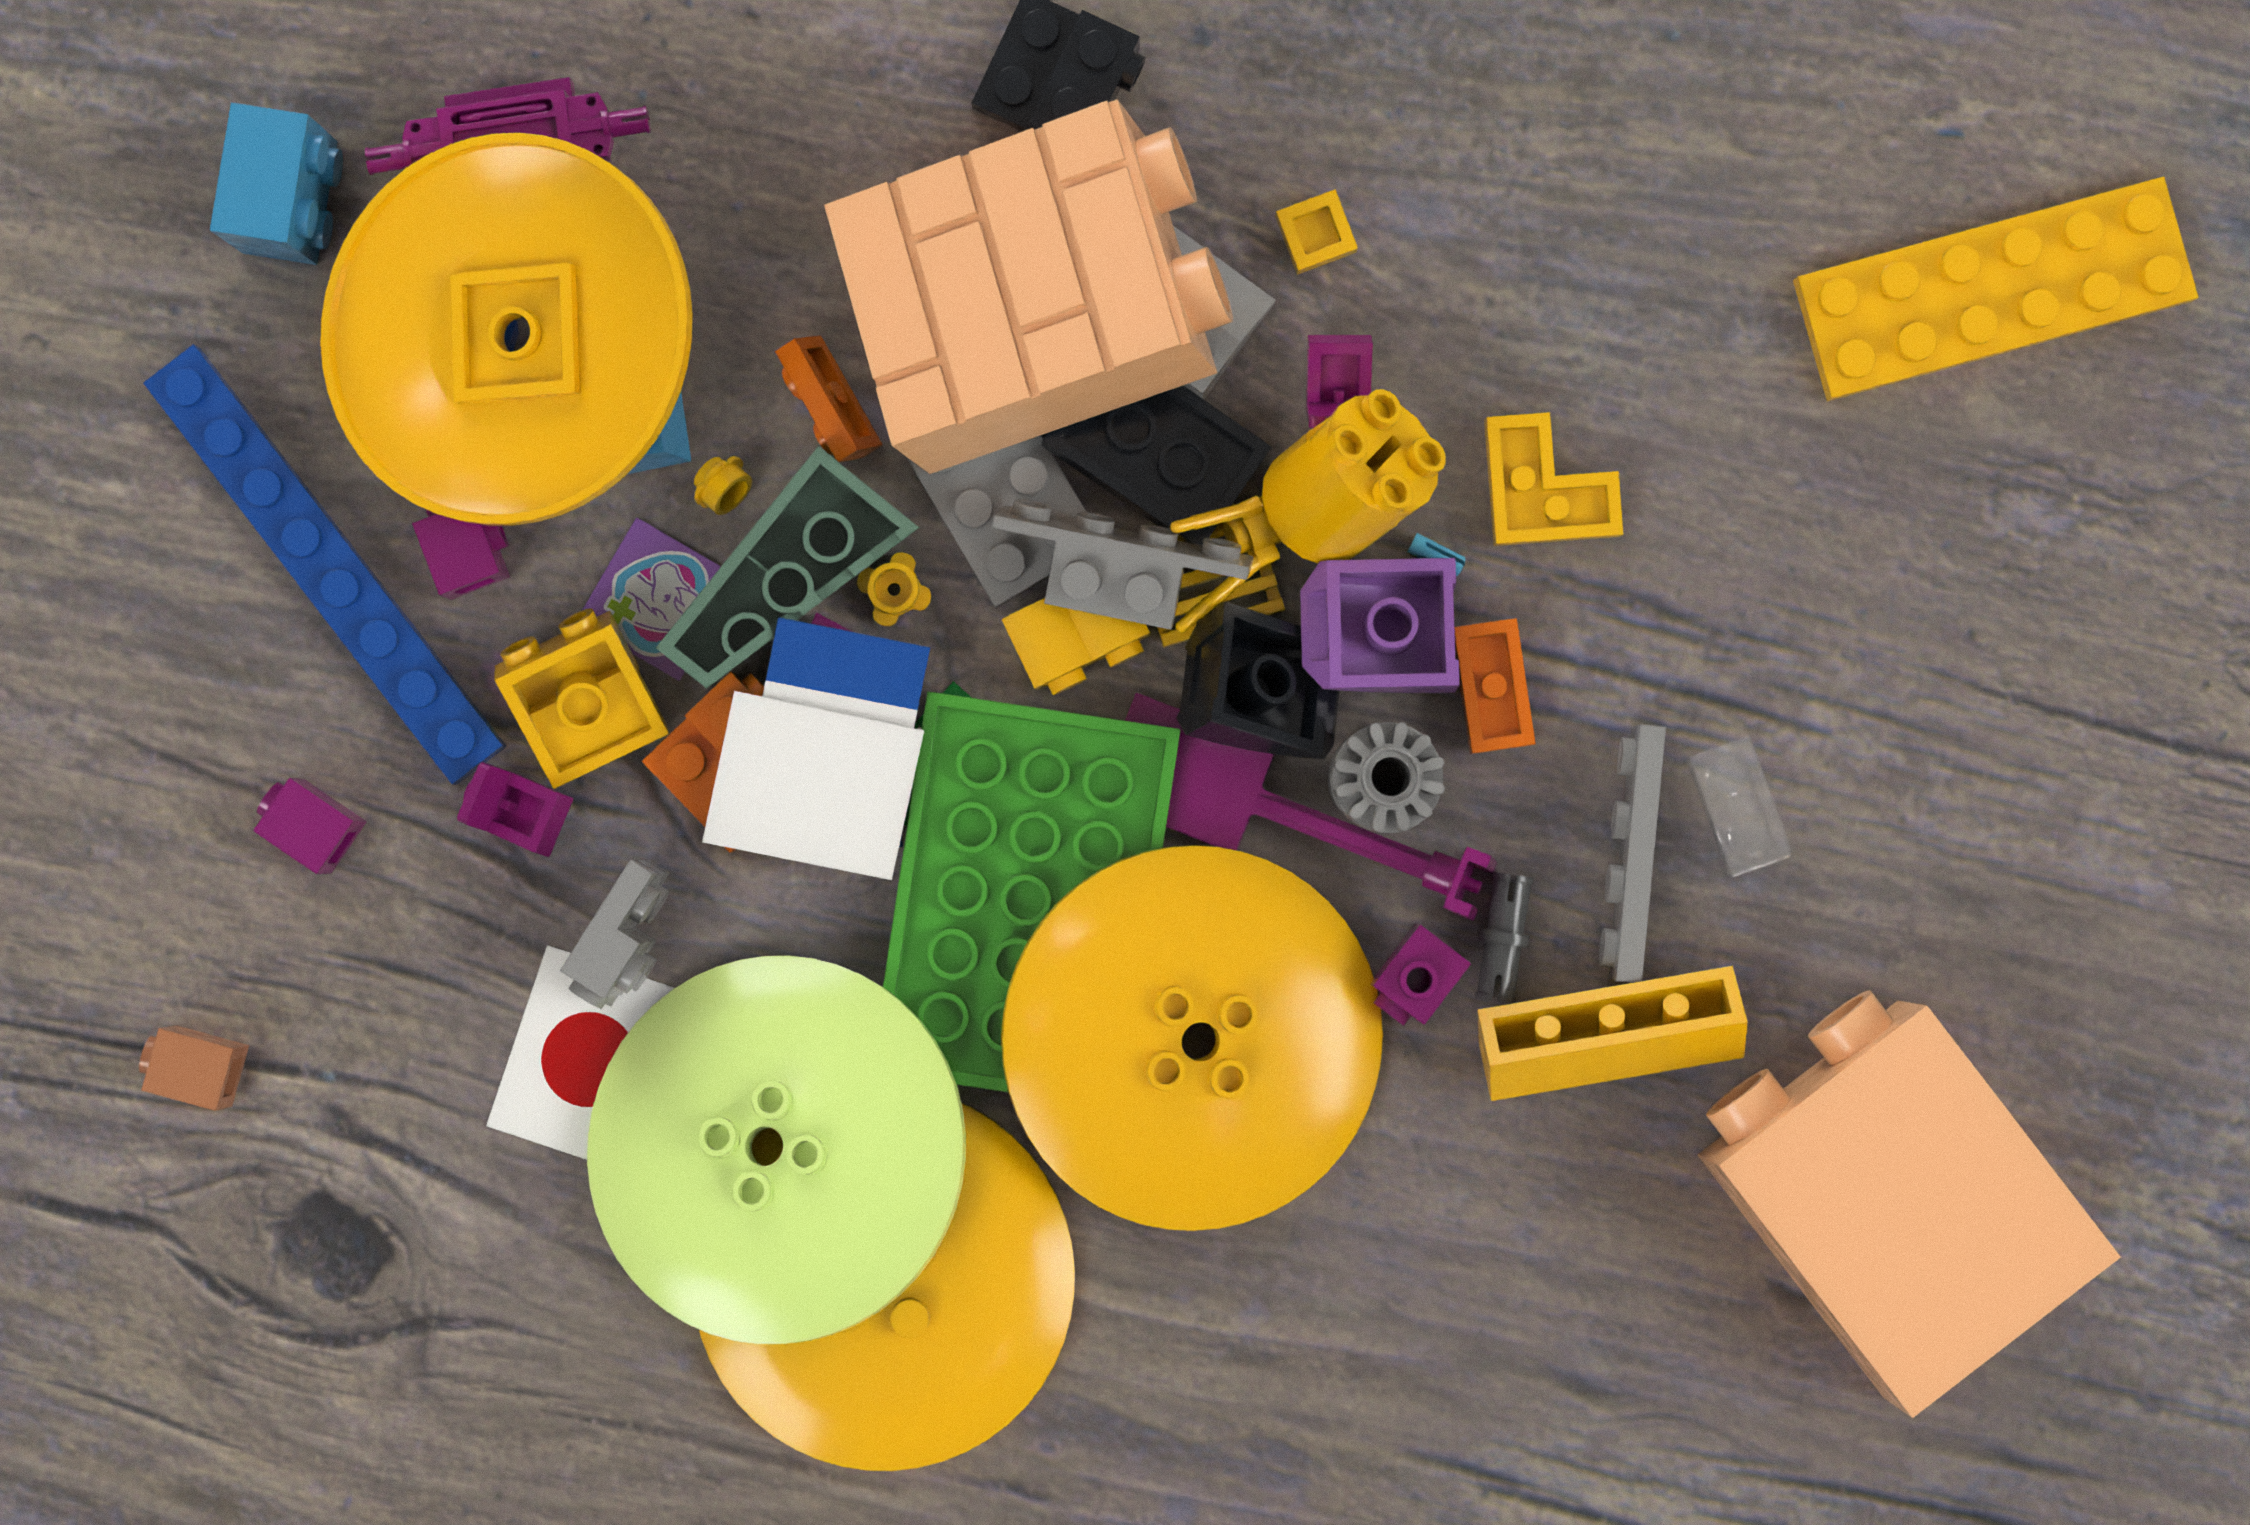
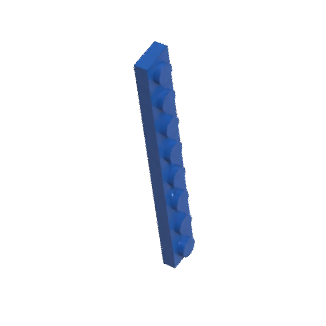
(324, 564)

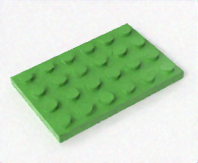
(998, 831)

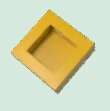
(1316, 231)

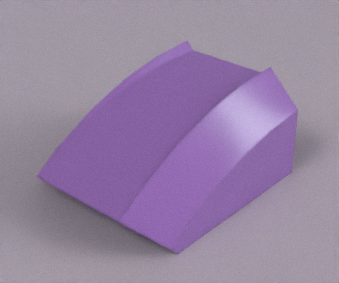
(1381, 625)

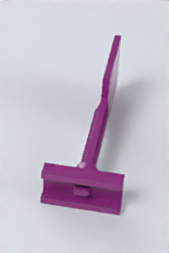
(1223, 787)

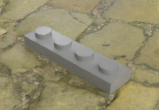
(1635, 825)

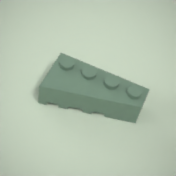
(792, 559)

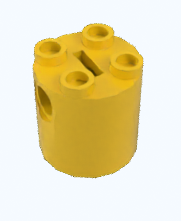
(1351, 478)

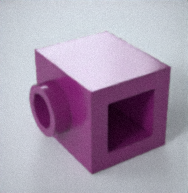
(461, 554)
(1417, 976)

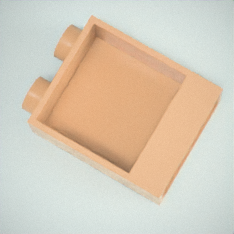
(1028, 285)

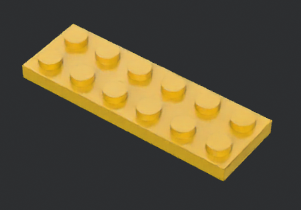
(1995, 288)

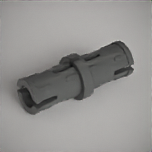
(1504, 938)

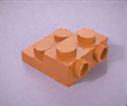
(692, 751)

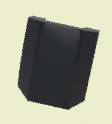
(1250, 687)

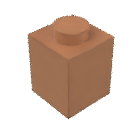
(192, 1067)

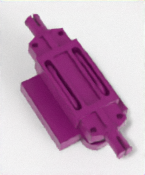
(529, 108)

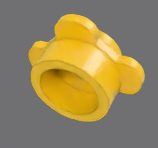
(876, 584)

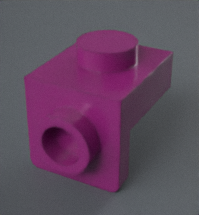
(1336, 372)
(514, 808)

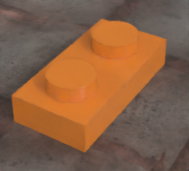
(818, 381)
(1493, 686)

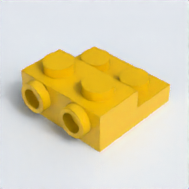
(579, 696)

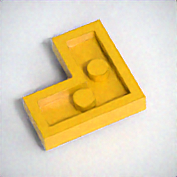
(1534, 503)

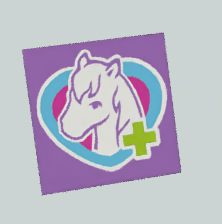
(650, 589)

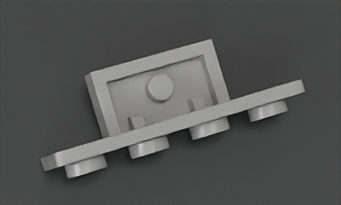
(1119, 569)

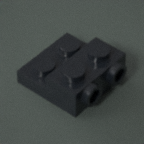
(1056, 65)

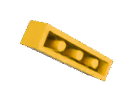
(1612, 1033)

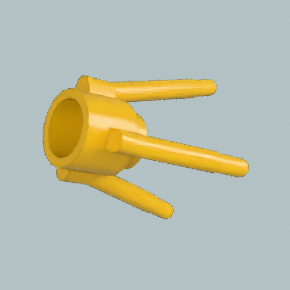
(1239, 523)

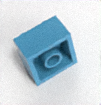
(276, 184)

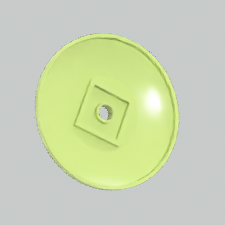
(862, 1168)

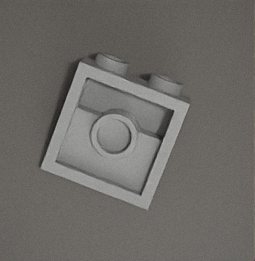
(612, 951)

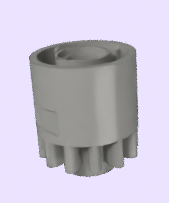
(1352, 785)

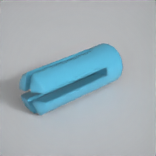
(1426, 548)

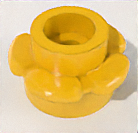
(721, 484)

